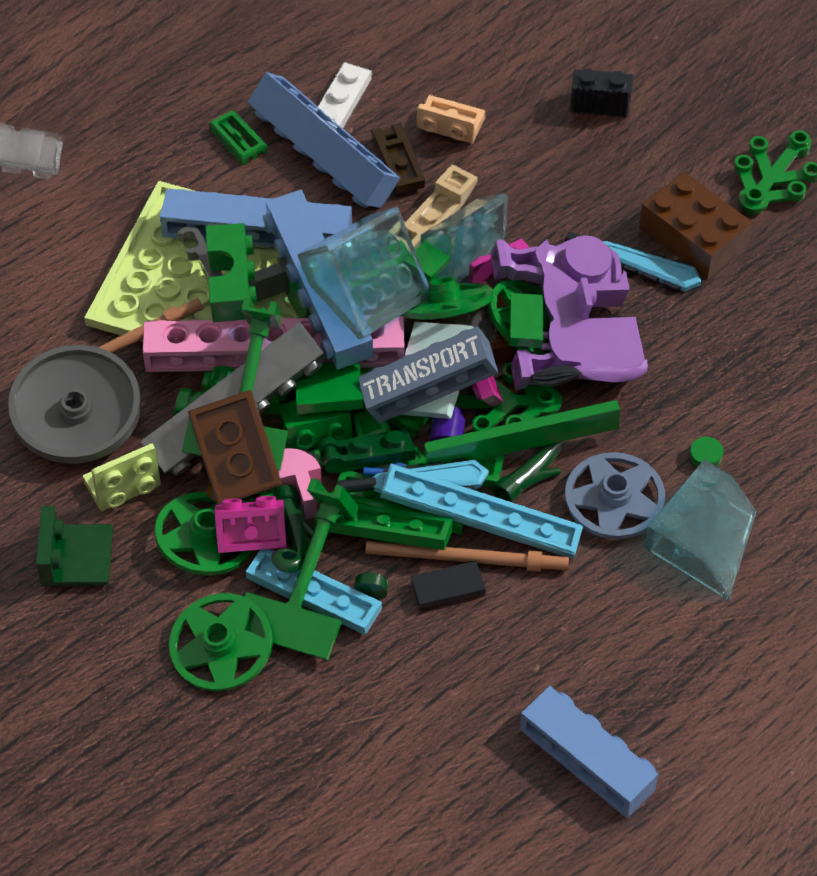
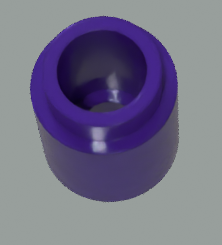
(445, 428)

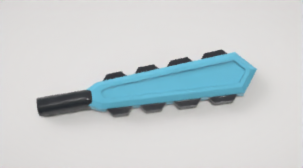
(654, 267)
(459, 472)

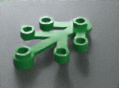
(757, 198)
(531, 400)

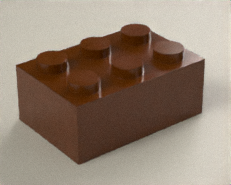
(695, 225)

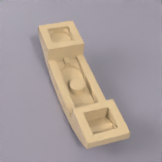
(449, 196)

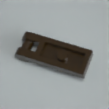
(399, 157)

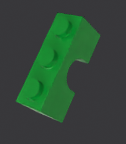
(229, 251)

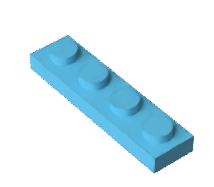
(322, 596)

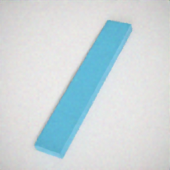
(482, 511)

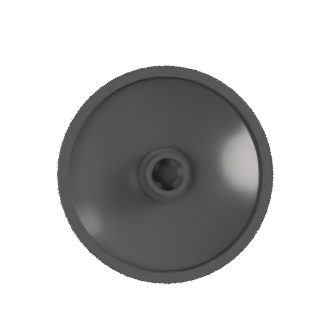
(74, 404)

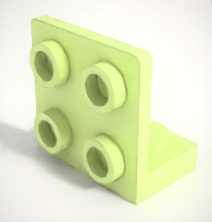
(124, 478)

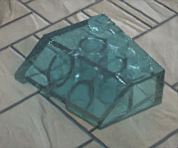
(469, 233)
(704, 528)

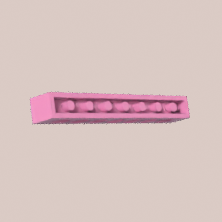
(207, 344)

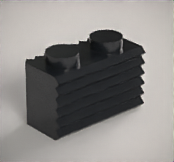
(601, 92)

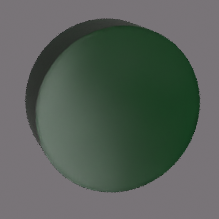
(372, 585)

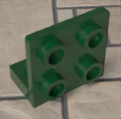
(73, 552)

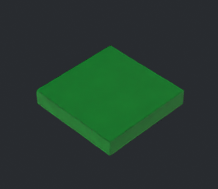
(329, 390)

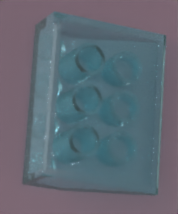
(367, 272)

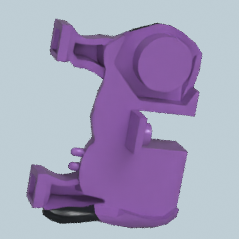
(574, 280)

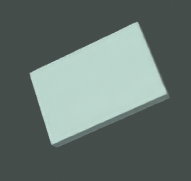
(422, 337)

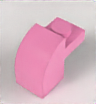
(298, 470)

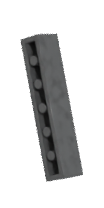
(278, 368)

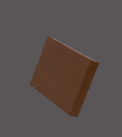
(235, 447)

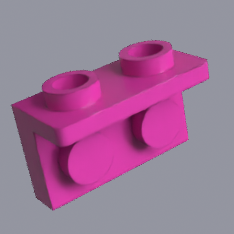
(250, 524)

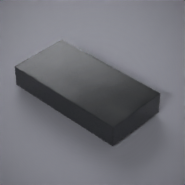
(448, 585)

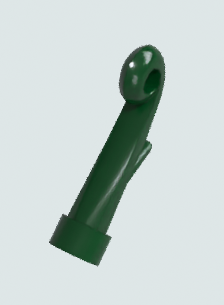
(530, 473)
(296, 528)

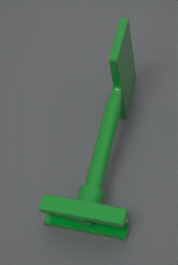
(260, 322)
(290, 624)

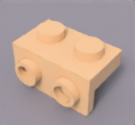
(450, 118)

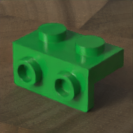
(308, 429)

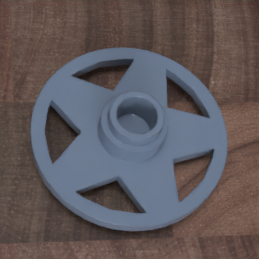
(614, 495)

